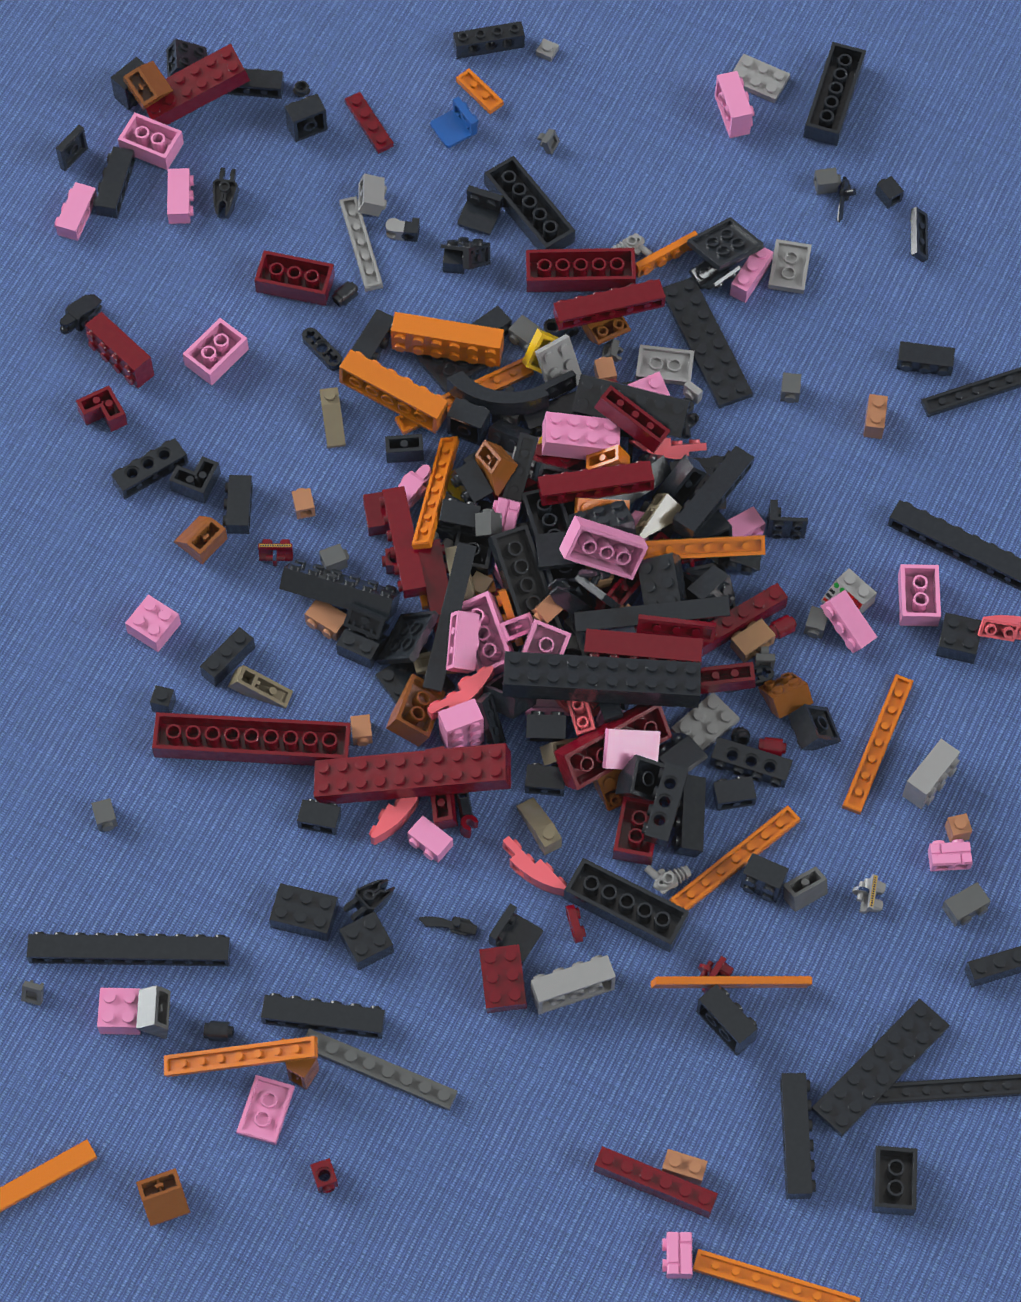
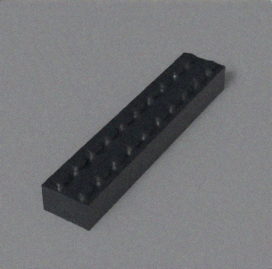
(602, 679)

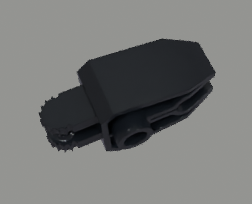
(225, 192)
(80, 313)
(570, 595)
(369, 899)

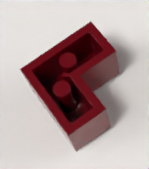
(102, 405)

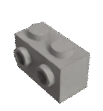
(371, 195)

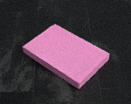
(623, 744)
(265, 1109)

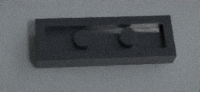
(919, 234)
(492, 724)

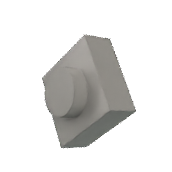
(547, 50)
(692, 392)

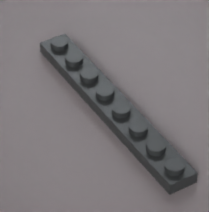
(384, 1071)

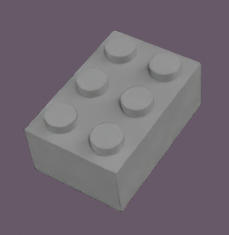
(931, 774)

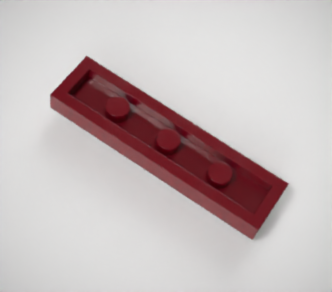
(369, 122)
(676, 627)

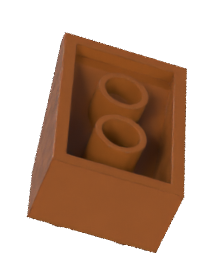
(410, 713)

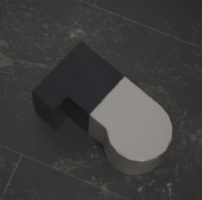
(403, 229)

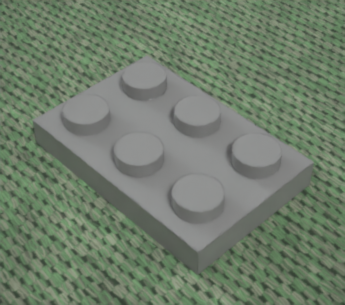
(761, 78)
(789, 266)
(558, 359)
(673, 363)
(707, 721)

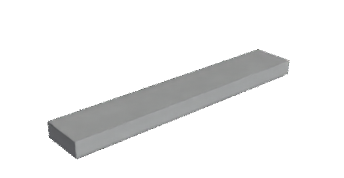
(361, 244)

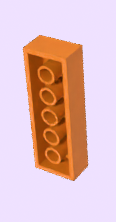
(447, 339)
(393, 391)

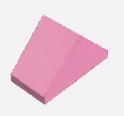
(516, 627)

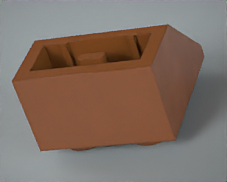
(147, 84)
(606, 330)
(495, 465)
(202, 538)
(785, 694)
(606, 789)
(302, 1071)
(163, 1197)

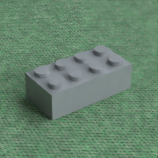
(572, 984)

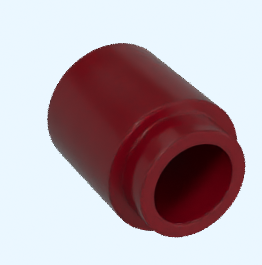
(783, 626)
(772, 745)

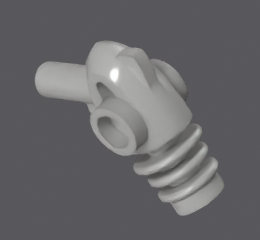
(634, 241)
(668, 880)

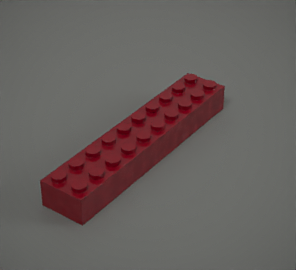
(249, 739)
(413, 774)

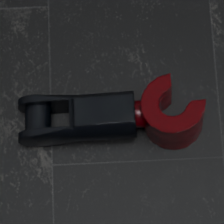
(466, 815)

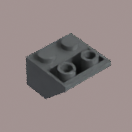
(153, 1011)

